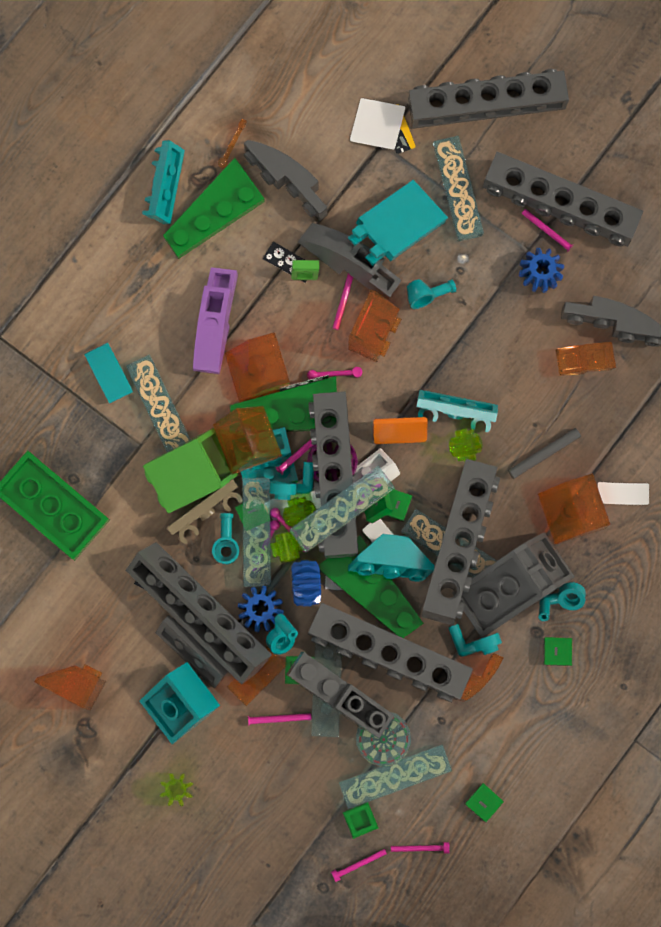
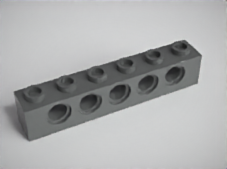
(477, 108)
(577, 196)
(333, 405)
(474, 476)
(198, 612)
(456, 673)

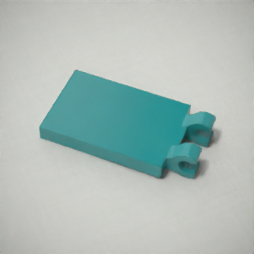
(398, 222)

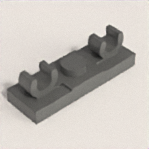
(191, 651)

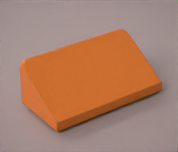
(400, 430)

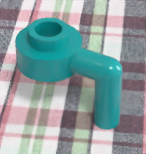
(284, 490)
(564, 598)
(282, 636)
(486, 644)

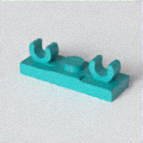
(165, 182)
(457, 408)

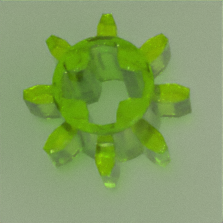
(465, 445)
(298, 510)
(286, 547)
(168, 792)

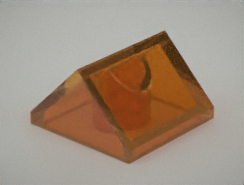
(246, 438)

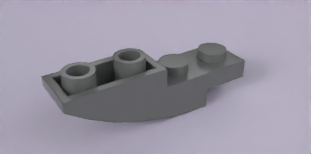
(280, 170)
(340, 255)
(627, 321)
(340, 695)

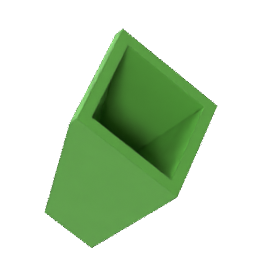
(189, 471)

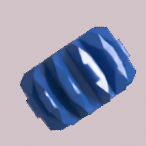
(543, 260)
(306, 583)
(255, 602)

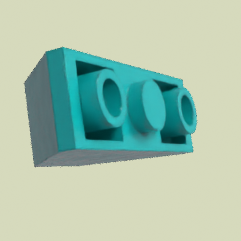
(393, 558)

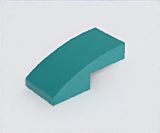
(108, 372)

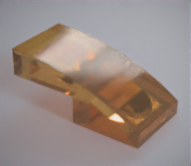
(585, 358)
(476, 683)
(256, 684)

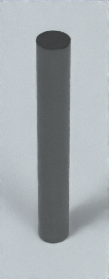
(544, 453)

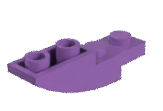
(213, 320)

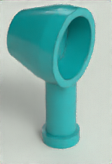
(421, 294)
(225, 541)

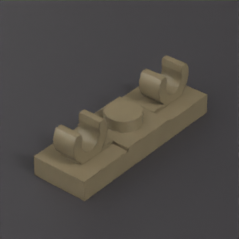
(204, 510)

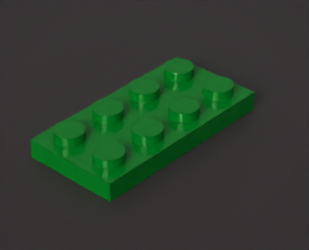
(51, 505)

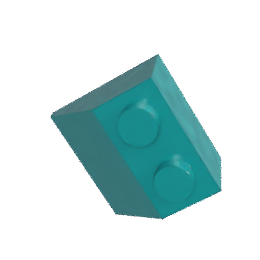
(179, 702)

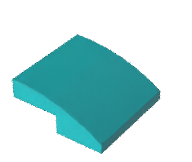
(268, 469)

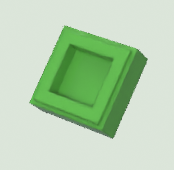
(305, 269)

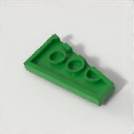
(215, 209)
(291, 406)
(374, 593)

